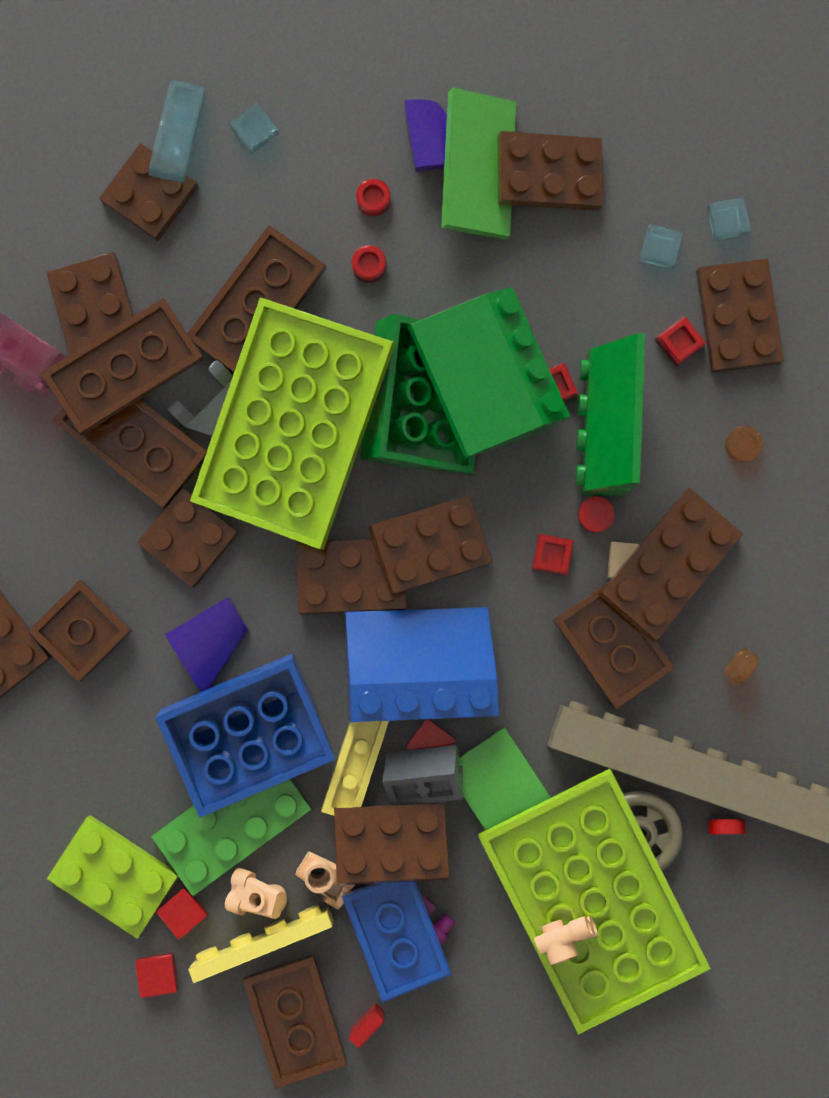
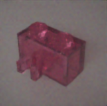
(25, 355)

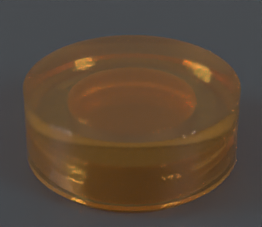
(744, 444)
(741, 666)

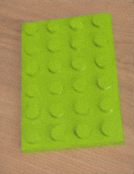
(292, 422)
(592, 860)

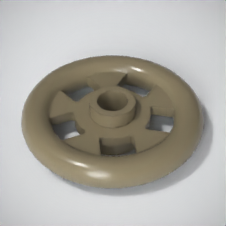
(657, 809)

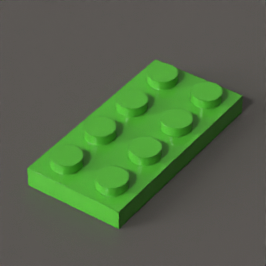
(214, 843)

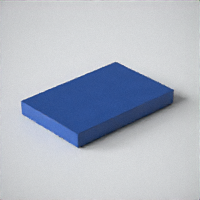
(396, 937)

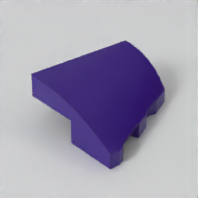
(426, 133)
(208, 641)

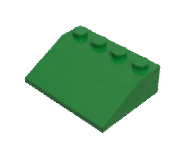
(489, 372)
(407, 418)
(611, 418)

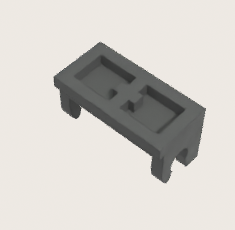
(423, 776)

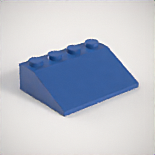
(420, 664)
(245, 735)

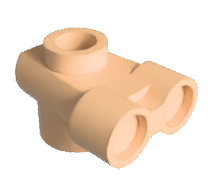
(325, 882)
(254, 896)
(559, 940)

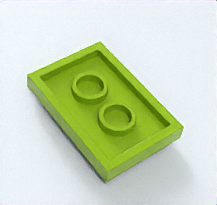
(113, 876)

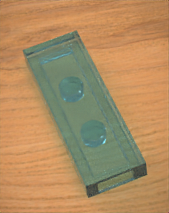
(177, 131)

